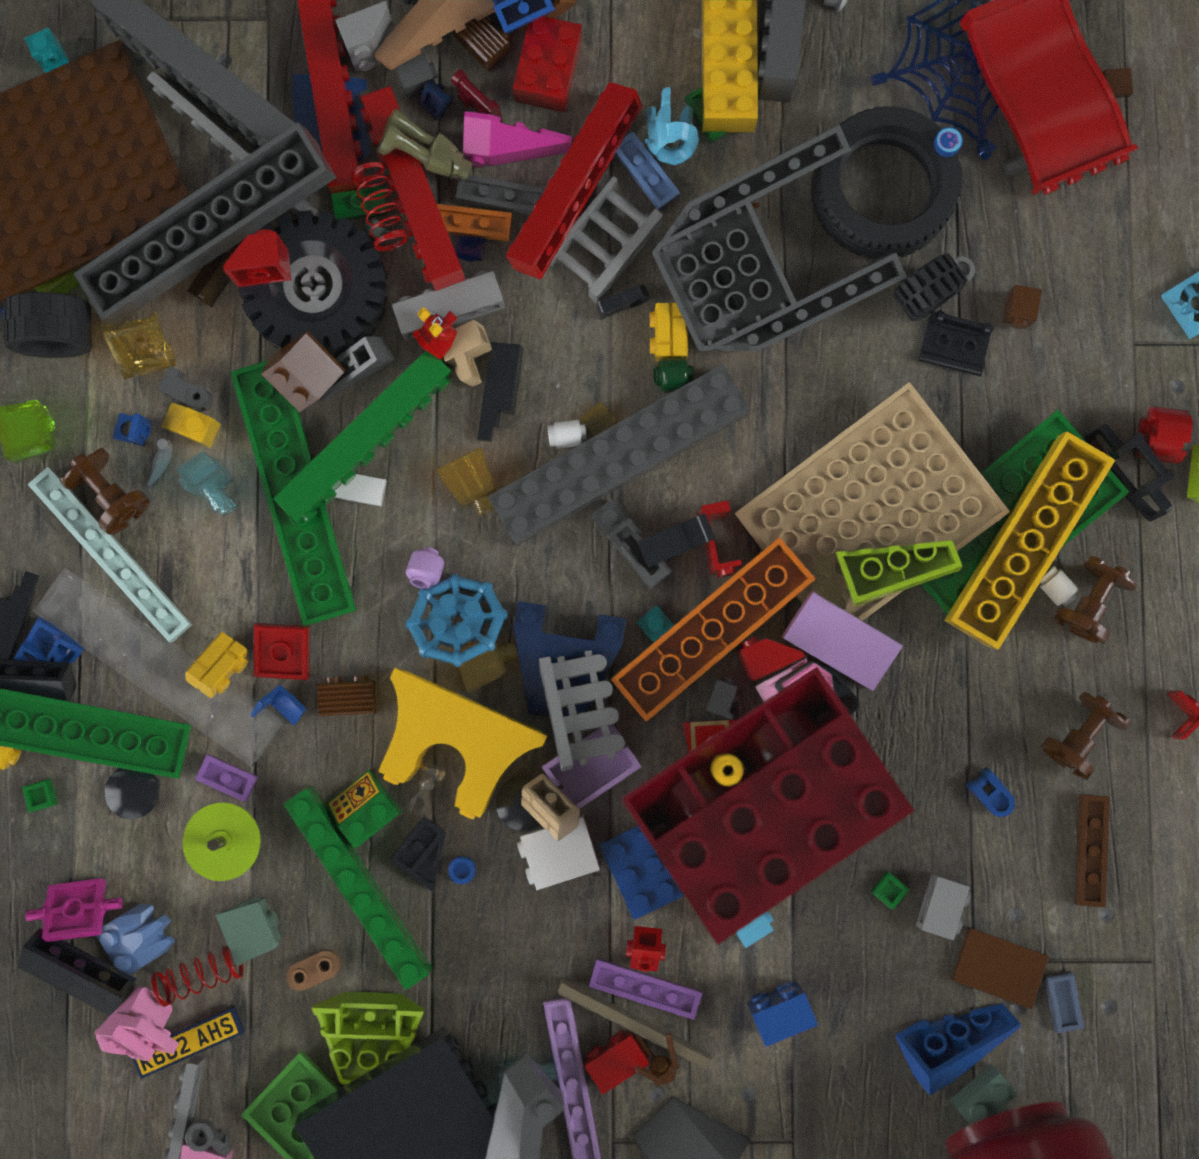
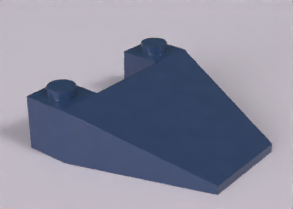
(534, 645)

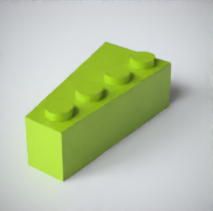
(888, 570)

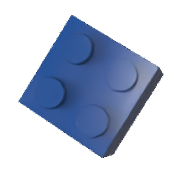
(781, 1012)

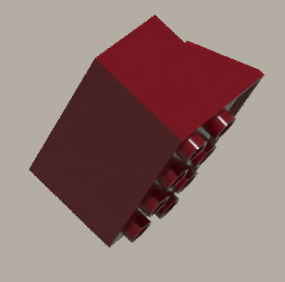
(800, 808)

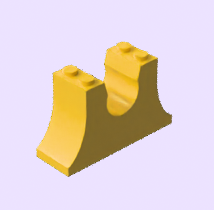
(481, 734)

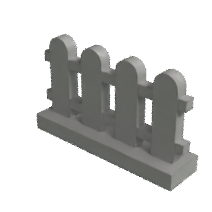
(575, 722)

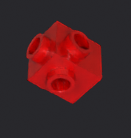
(646, 949)

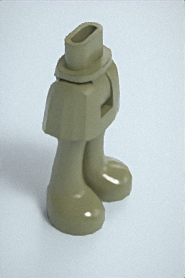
(439, 155)

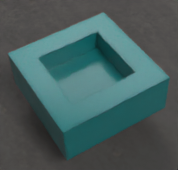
(655, 624)

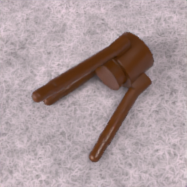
(662, 1068)

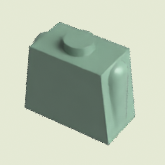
(249, 929)

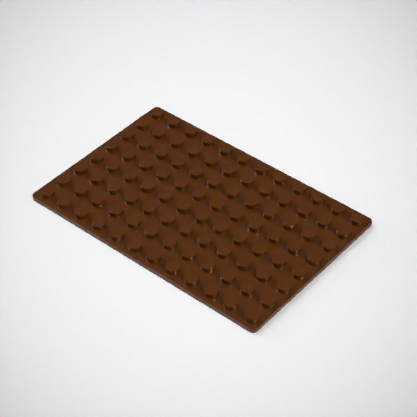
(78, 168)

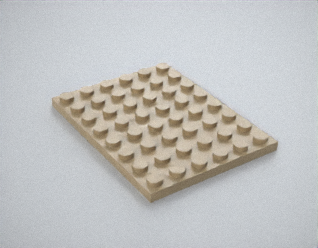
(873, 487)

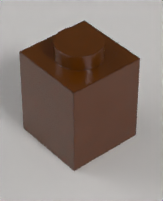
(1022, 306)

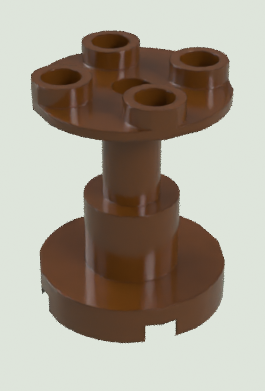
(111, 498)
(1090, 609)
(1080, 742)

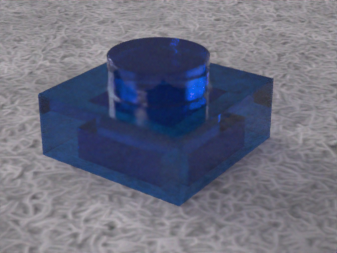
(470, 248)

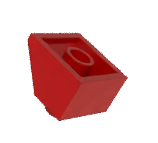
(259, 260)
(765, 657)

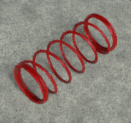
(390, 235)
(167, 984)

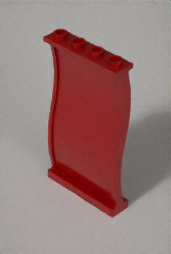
(1048, 89)

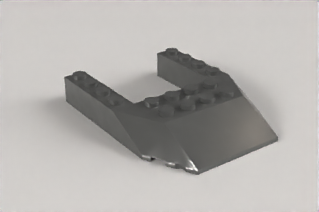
(728, 273)

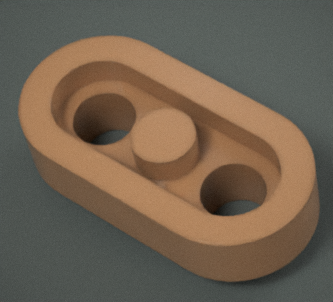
(312, 969)

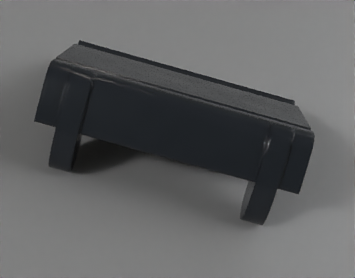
(955, 343)

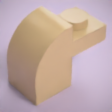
(468, 344)

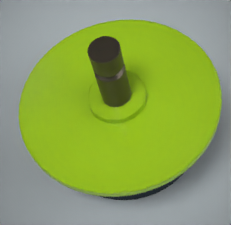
(221, 841)

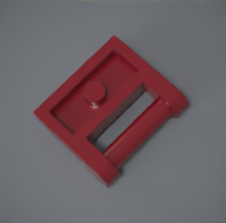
(471, 96)

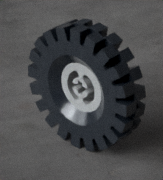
(357, 294)

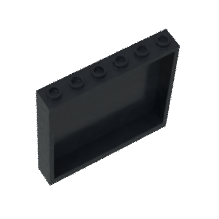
(405, 1109)

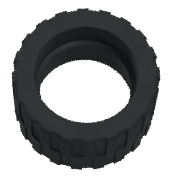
(47, 325)

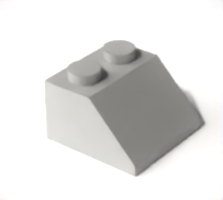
(364, 34)

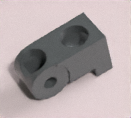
(192, 396)

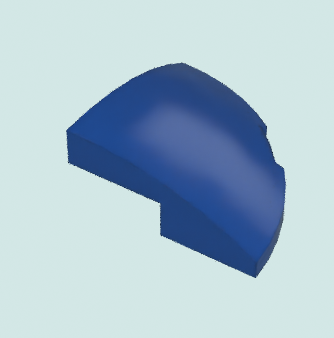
(48, 645)

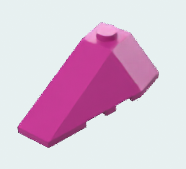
(497, 143)

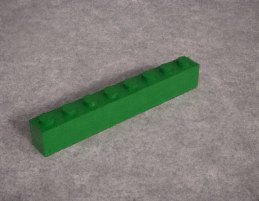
(363, 437)
(358, 887)

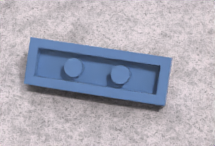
(646, 172)

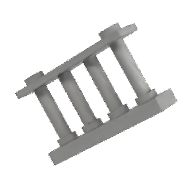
(630, 244)

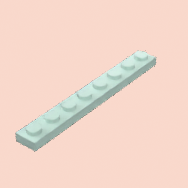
(110, 555)

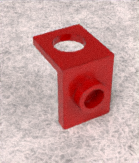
(1190, 708)

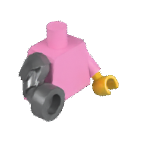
(205, 1142)

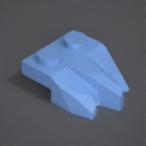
(135, 938)

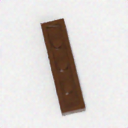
(1092, 850)

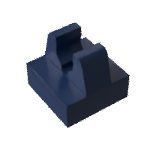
(435, 100)

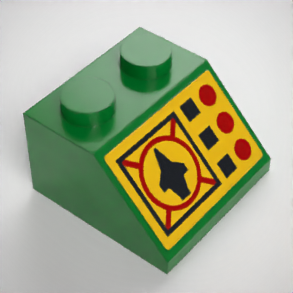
(363, 808)

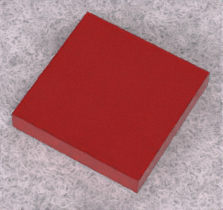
(281, 651)

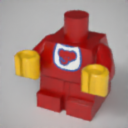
(437, 333)

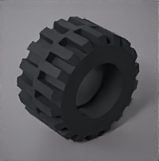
(930, 287)

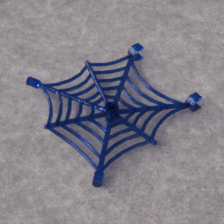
(985, 146)

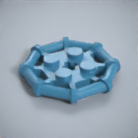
(456, 605)

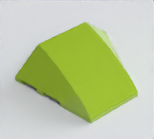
(366, 1029)

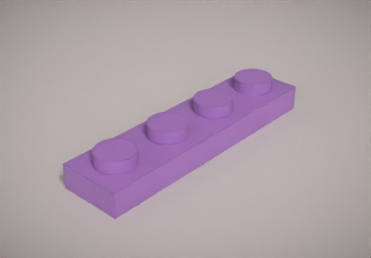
(645, 988)

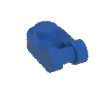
(998, 800)

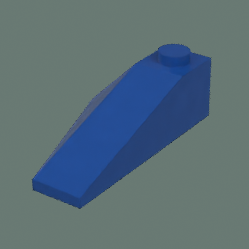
(950, 1046)

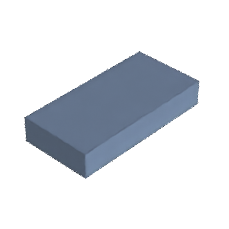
(1064, 1002)

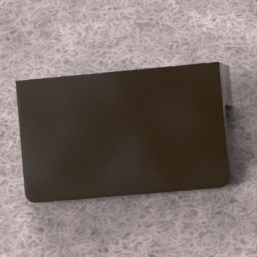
(210, 281)

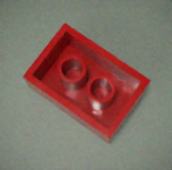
(548, 63)

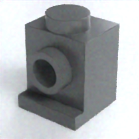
(723, 697)

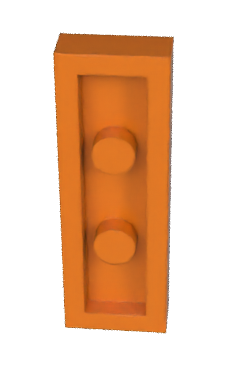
(476, 222)

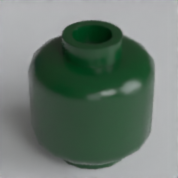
(672, 373)

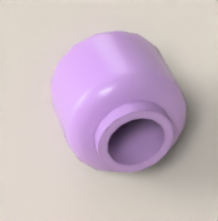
(425, 568)

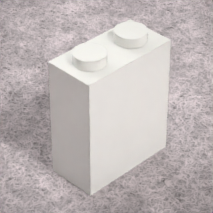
(555, 860)

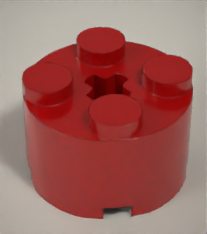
(1166, 432)

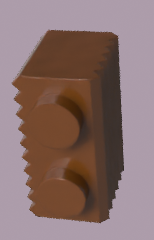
(484, 41)
(346, 697)

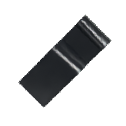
(676, 540)

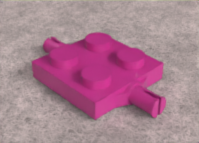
(74, 910)

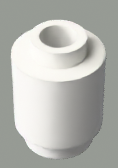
(566, 434)
(1058, 587)

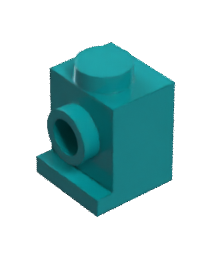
(46, 49)

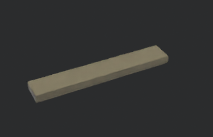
(632, 1022)

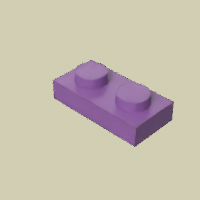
(226, 778)

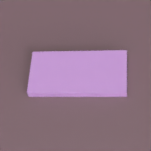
(842, 640)

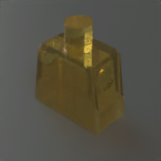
(469, 480)
(486, 667)

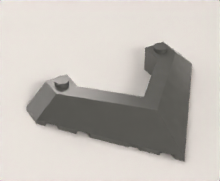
(524, 1107)

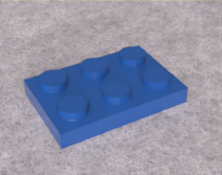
(639, 872)

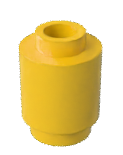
(726, 759)

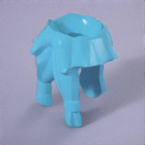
(664, 131)

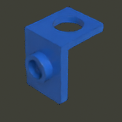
(138, 432)
(283, 702)

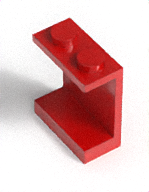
(713, 512)

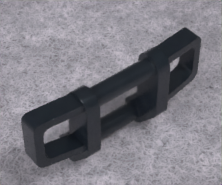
(1152, 487)

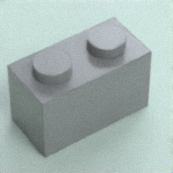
(943, 907)

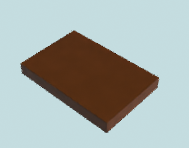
(1000, 968)

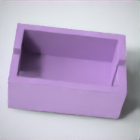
(591, 780)

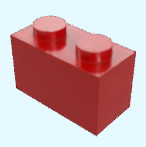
(615, 1060)

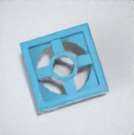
(1183, 310)

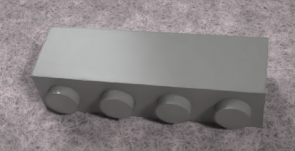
(465, 299)

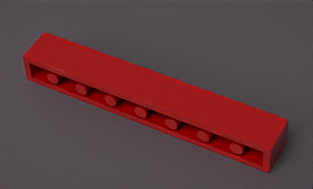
(330, 92)
(574, 180)
(414, 198)

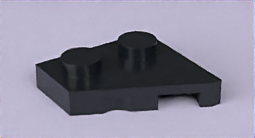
(421, 852)

